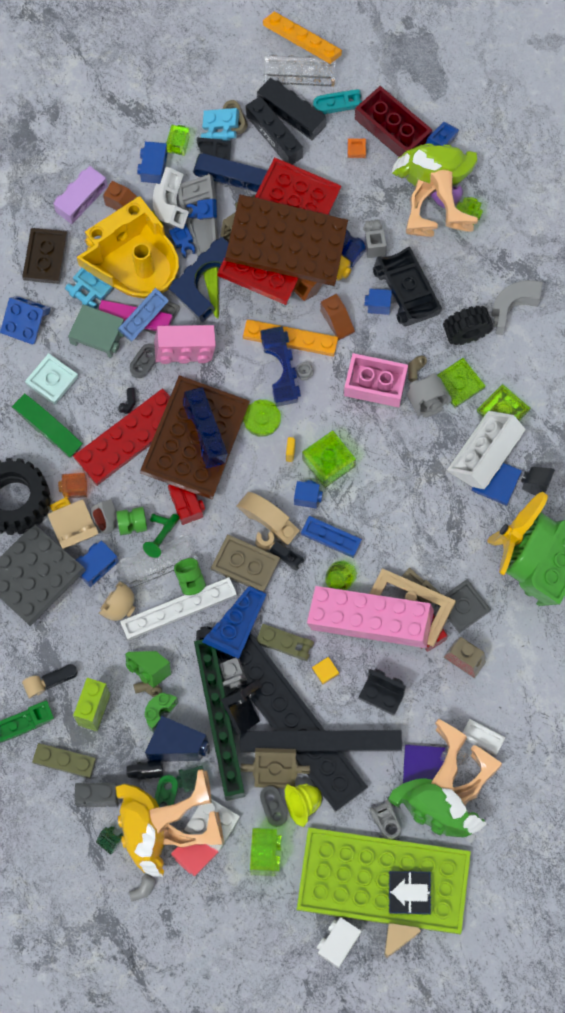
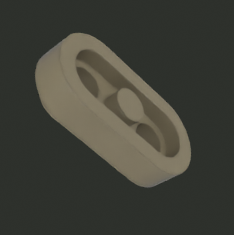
(242, 120)

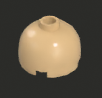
(118, 603)

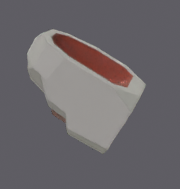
(104, 516)

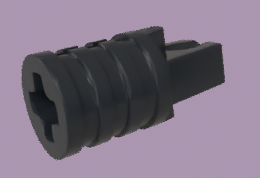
(145, 770)

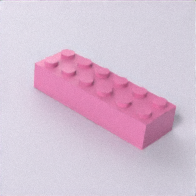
(370, 616)

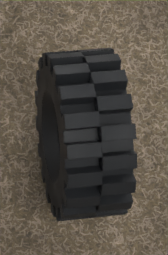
(468, 325)

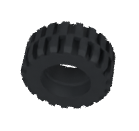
(36, 505)

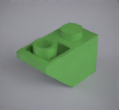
(149, 666)

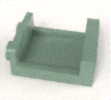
(96, 330)

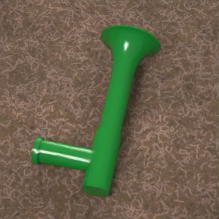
(152, 548)

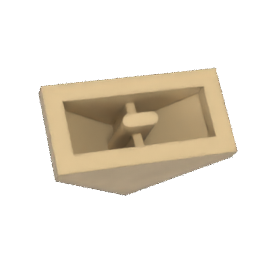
(398, 936)

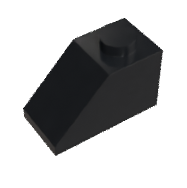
(537, 480)

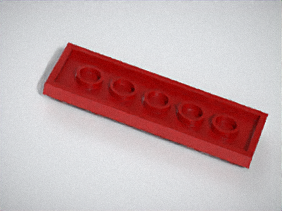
(123, 439)

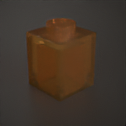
(73, 485)

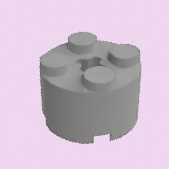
(428, 395)

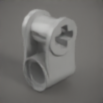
(384, 817)

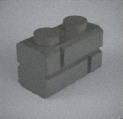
(96, 795)

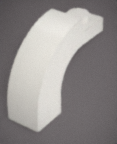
(165, 199)

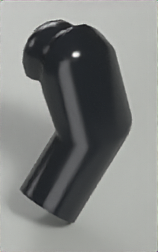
(131, 401)

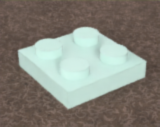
(51, 379)

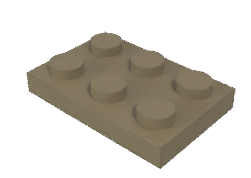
(245, 563)

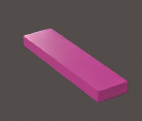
(124, 311)

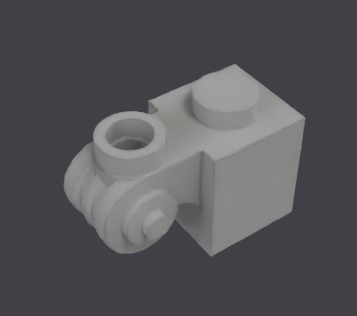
(374, 239)

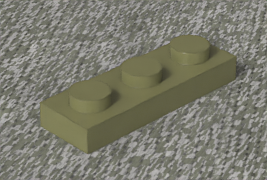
(64, 760)

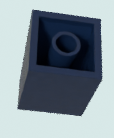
(176, 742)

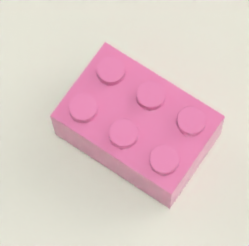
(184, 344)
(375, 380)

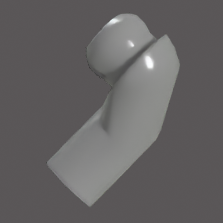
(144, 890)

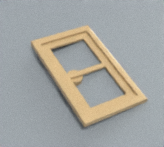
(417, 590)

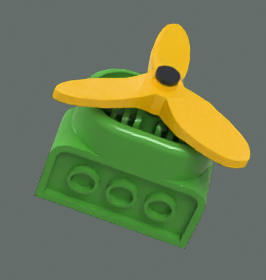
(534, 552)

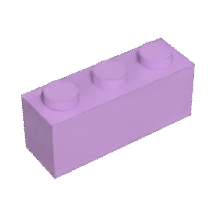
(80, 194)

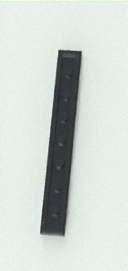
(323, 740)

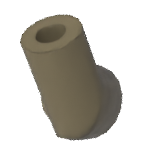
(414, 366)
(142, 687)

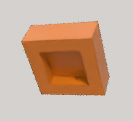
(356, 148)

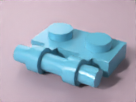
(220, 119)
(95, 287)

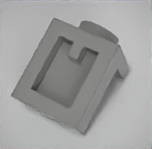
(232, 673)

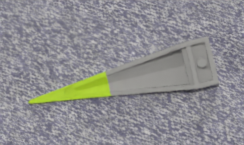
(202, 231)

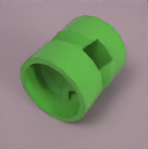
(131, 521)
(189, 576)

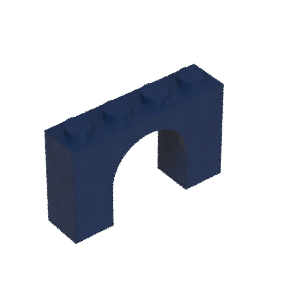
(186, 286)

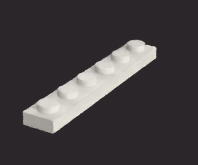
(178, 609)

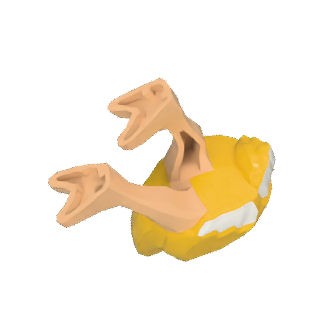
(149, 827)

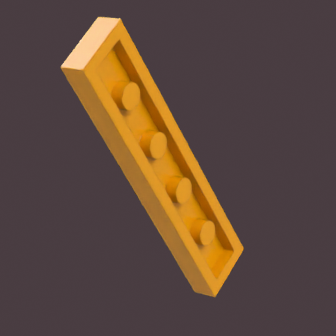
(302, 37)
(298, 338)

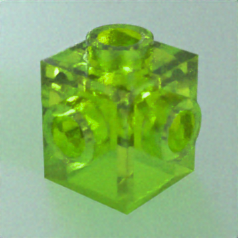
(470, 206)

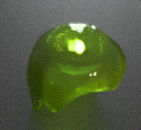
(340, 575)

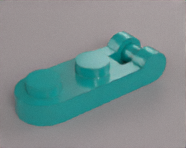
(337, 101)

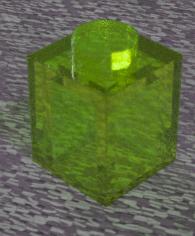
(178, 139)

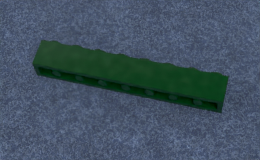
(219, 721)

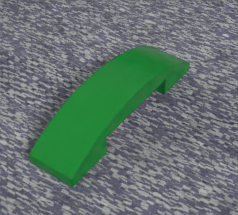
(25, 721)

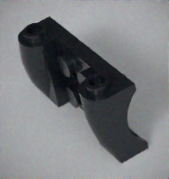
(409, 287)

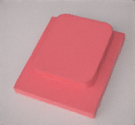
(194, 857)

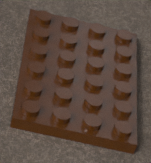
(286, 240)
(176, 450)

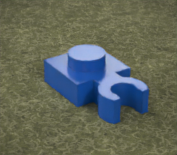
(204, 209)
(183, 239)

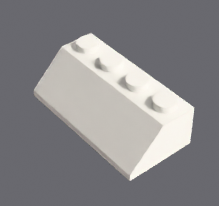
(486, 449)

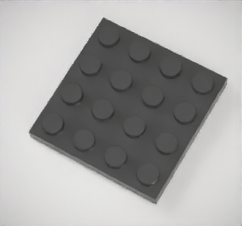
(35, 574)

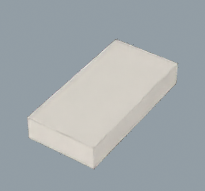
(483, 737)

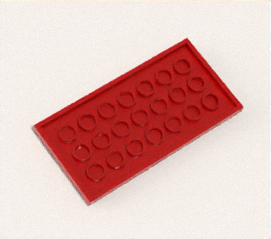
(290, 187)

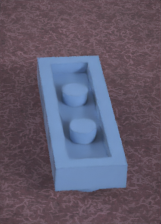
(143, 315)

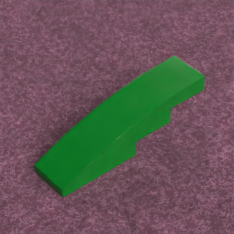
(47, 425)

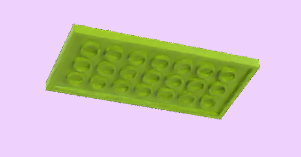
(350, 879)

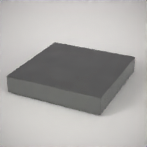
(468, 606)

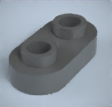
(143, 361)
(274, 806)

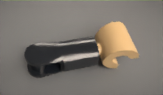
(279, 550)
(34, 685)

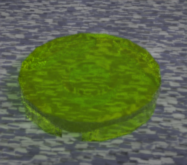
(262, 418)

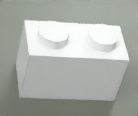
(339, 942)

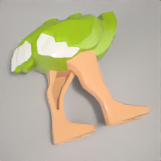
(438, 170)

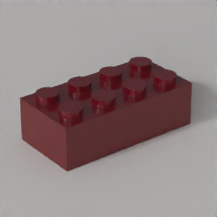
(391, 122)

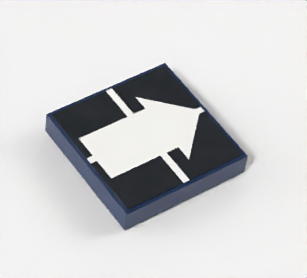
(410, 893)

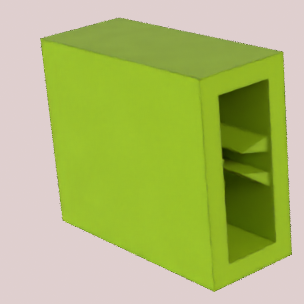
(91, 704)

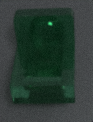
(188, 778)

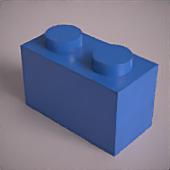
(153, 162)
(97, 562)

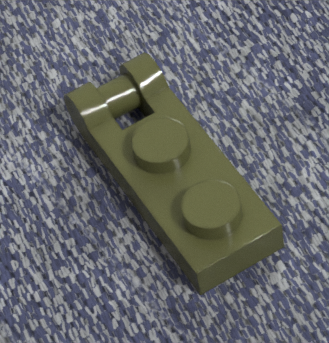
(284, 642)

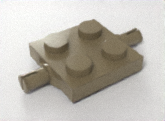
(275, 767)

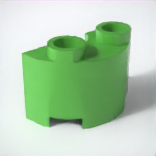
(157, 706)

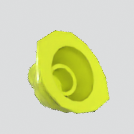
(302, 802)

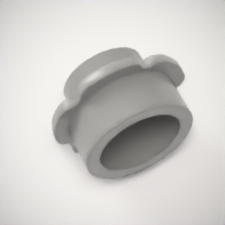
(304, 366)

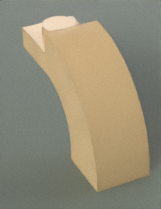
(269, 515)

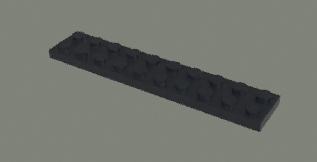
(287, 712)

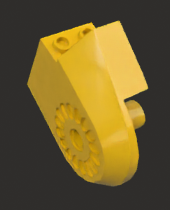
(131, 252)

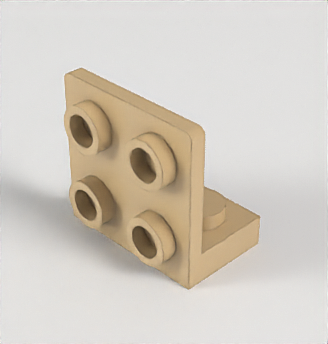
(72, 524)

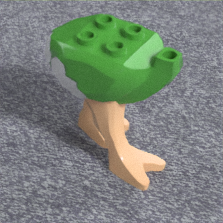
(437, 800)

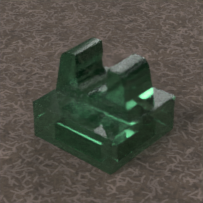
(109, 840)

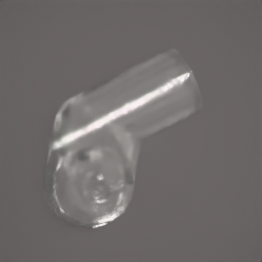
(461, 757)

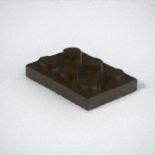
(45, 255)

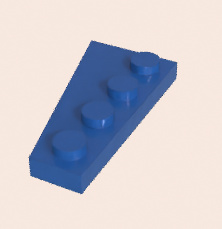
(234, 628)

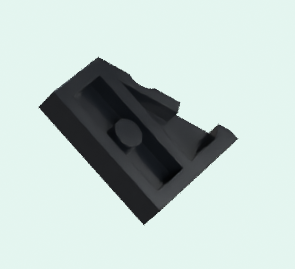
(214, 147)

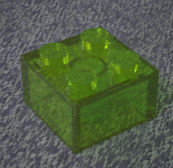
(328, 459)
(264, 852)

